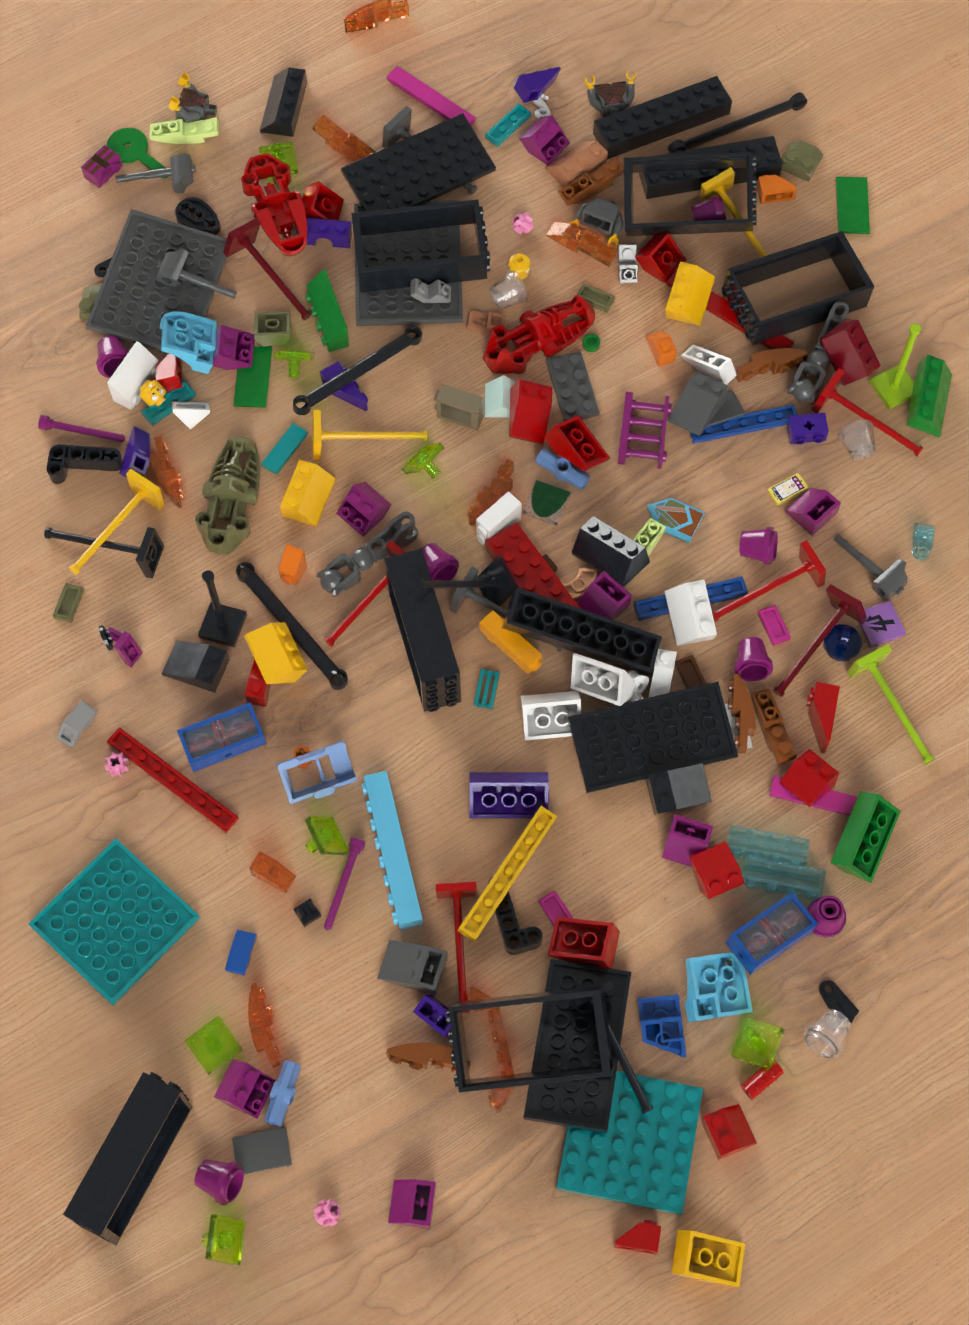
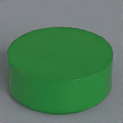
(591, 343)

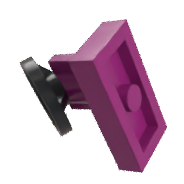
(124, 645)

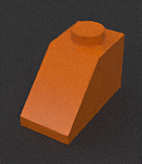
(775, 189)
(662, 347)
(292, 565)

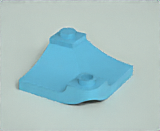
(189, 339)
(716, 988)

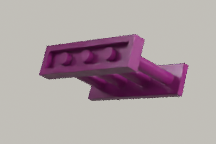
(628, 436)

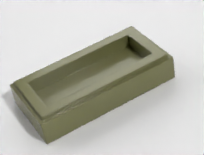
(596, 297)
(68, 603)

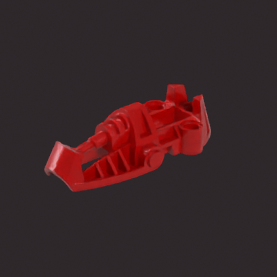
(276, 210)
(537, 333)

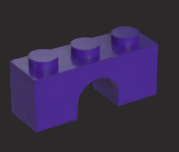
(336, 231)

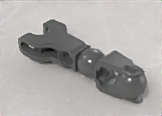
(816, 361)
(363, 558)

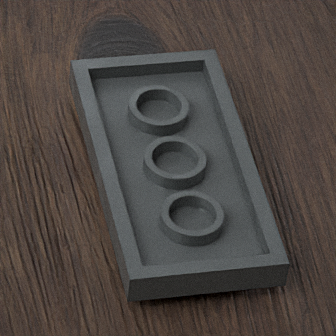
(572, 386)

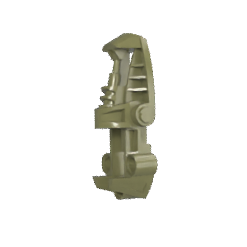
(231, 488)

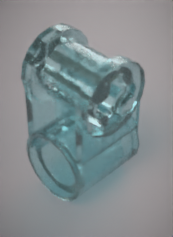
(922, 540)

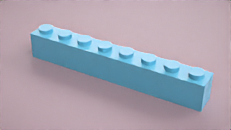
(393, 851)

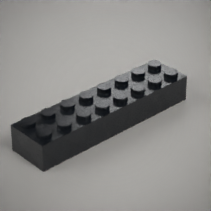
(662, 117)
(676, 182)
(581, 631)

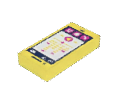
(787, 489)

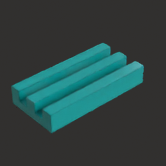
(489, 674)

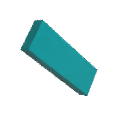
(508, 125)
(157, 413)
(284, 449)

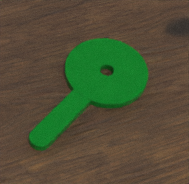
(136, 150)

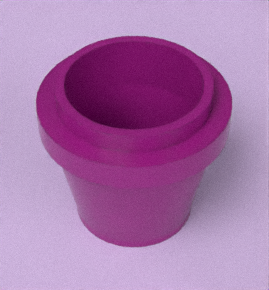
(709, 209)
(110, 355)
(759, 544)
(440, 563)
(752, 660)
(828, 924)
(220, 1180)

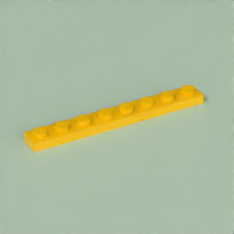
(507, 874)

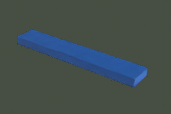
(747, 423)
(717, 592)

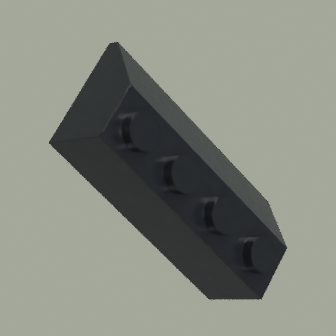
(284, 102)
(610, 551)

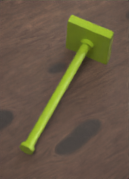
(895, 384)
(870, 663)

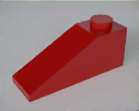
(257, 689)

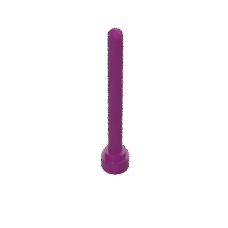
(46, 423)
(355, 847)

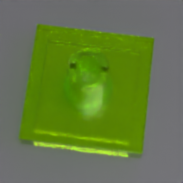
(284, 153)
(294, 359)
(424, 459)
(325, 836)
(757, 1042)
(213, 1045)
(224, 1239)

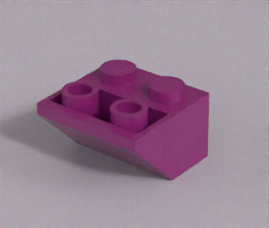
(545, 139)
(233, 348)
(363, 508)
(814, 509)
(605, 597)
(686, 839)
(244, 1088)
(412, 1203)

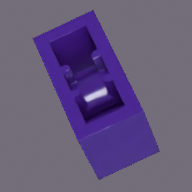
(807, 428)
(434, 1014)

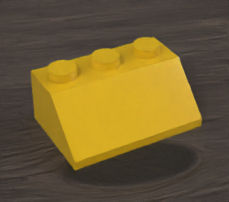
(689, 294)
(307, 493)
(276, 653)

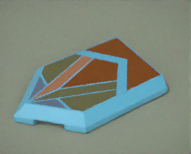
(677, 517)

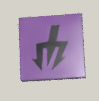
(882, 624)

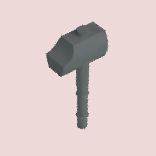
(180, 170)
(172, 269)
(887, 582)

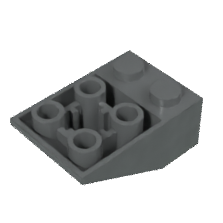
(413, 966)

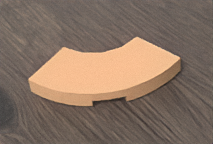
(581, 582)

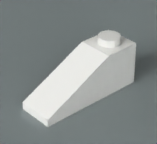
(710, 363)
(662, 672)

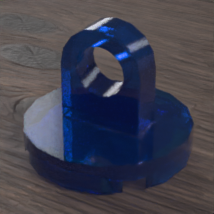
(842, 642)

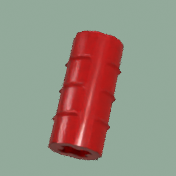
(761, 1080)

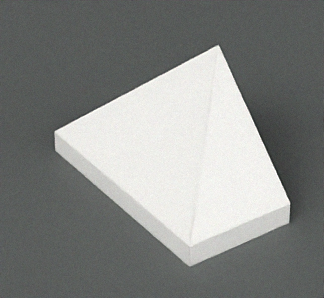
(190, 412)

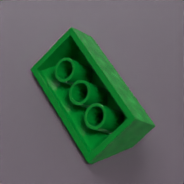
(327, 312)
(929, 396)
(865, 836)

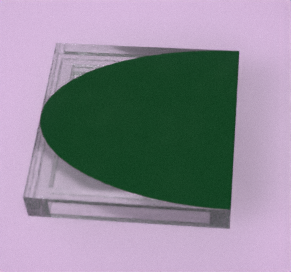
(546, 502)

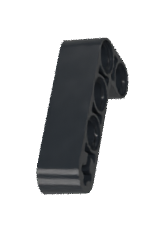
(109, 460)
(514, 932)

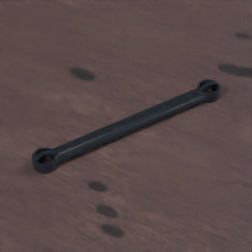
(796, 103)
(357, 370)
(298, 633)

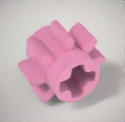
(522, 223)
(117, 769)
(327, 1212)

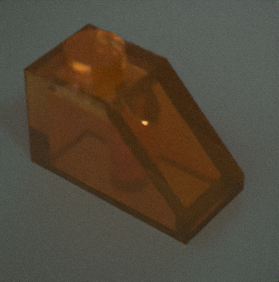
(271, 872)

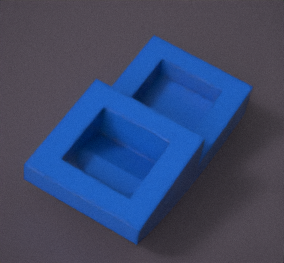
(240, 952)

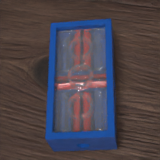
(221, 737)
(771, 933)

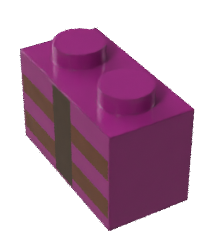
(101, 166)

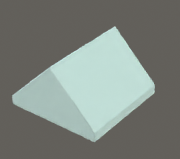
(498, 397)

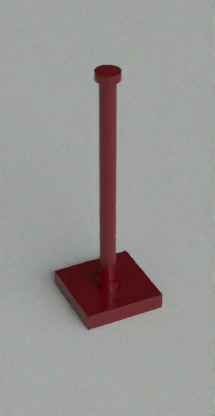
(243, 238)
(845, 605)

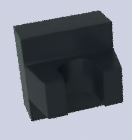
(307, 912)

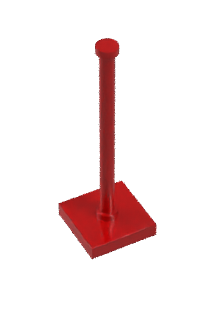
(831, 393)
(392, 549)
(810, 564)
(456, 892)

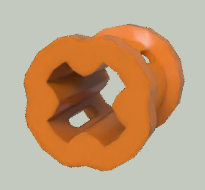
(297, 752)

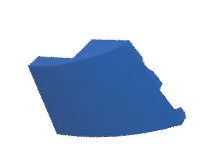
(662, 1023)

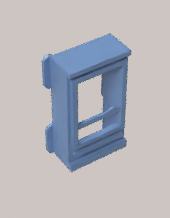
(341, 766)

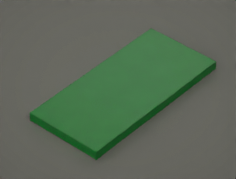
(852, 205)
(253, 382)

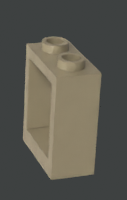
(459, 407)

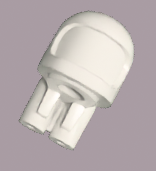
(639, 685)

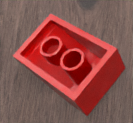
(529, 411)
(576, 444)
(822, 708)
(584, 941)

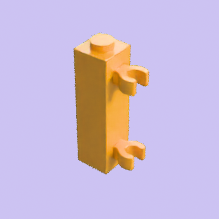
(511, 643)

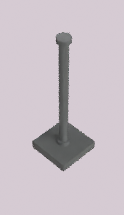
(399, 127)
(463, 593)

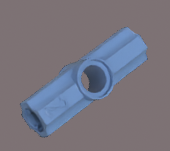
(571, 474)
(282, 1093)

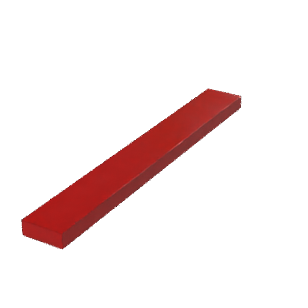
(721, 309)
(173, 780)

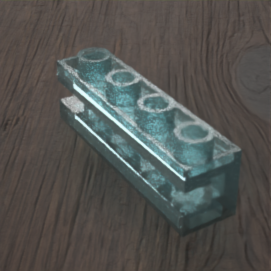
(767, 845)
(783, 877)

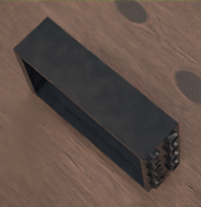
(689, 162)
(417, 218)
(831, 246)
(423, 631)
(460, 1059)
(129, 1158)

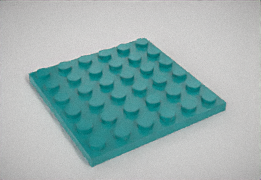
(114, 921)
(641, 1156)

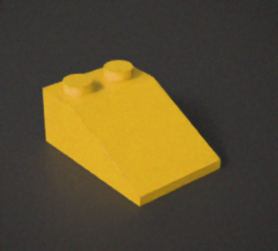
(708, 1258)

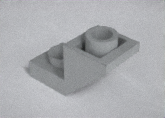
(627, 263)
(433, 293)
(75, 723)

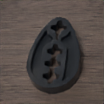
(202, 210)

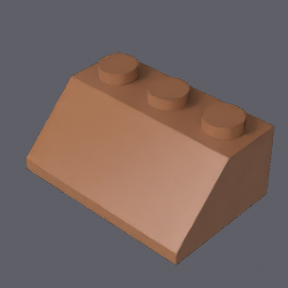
(581, 159)

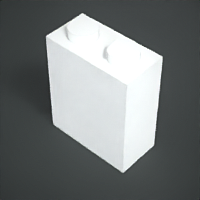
(498, 517)

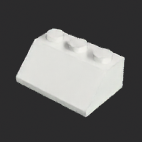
(131, 375)
(690, 613)
(601, 680)
(547, 714)

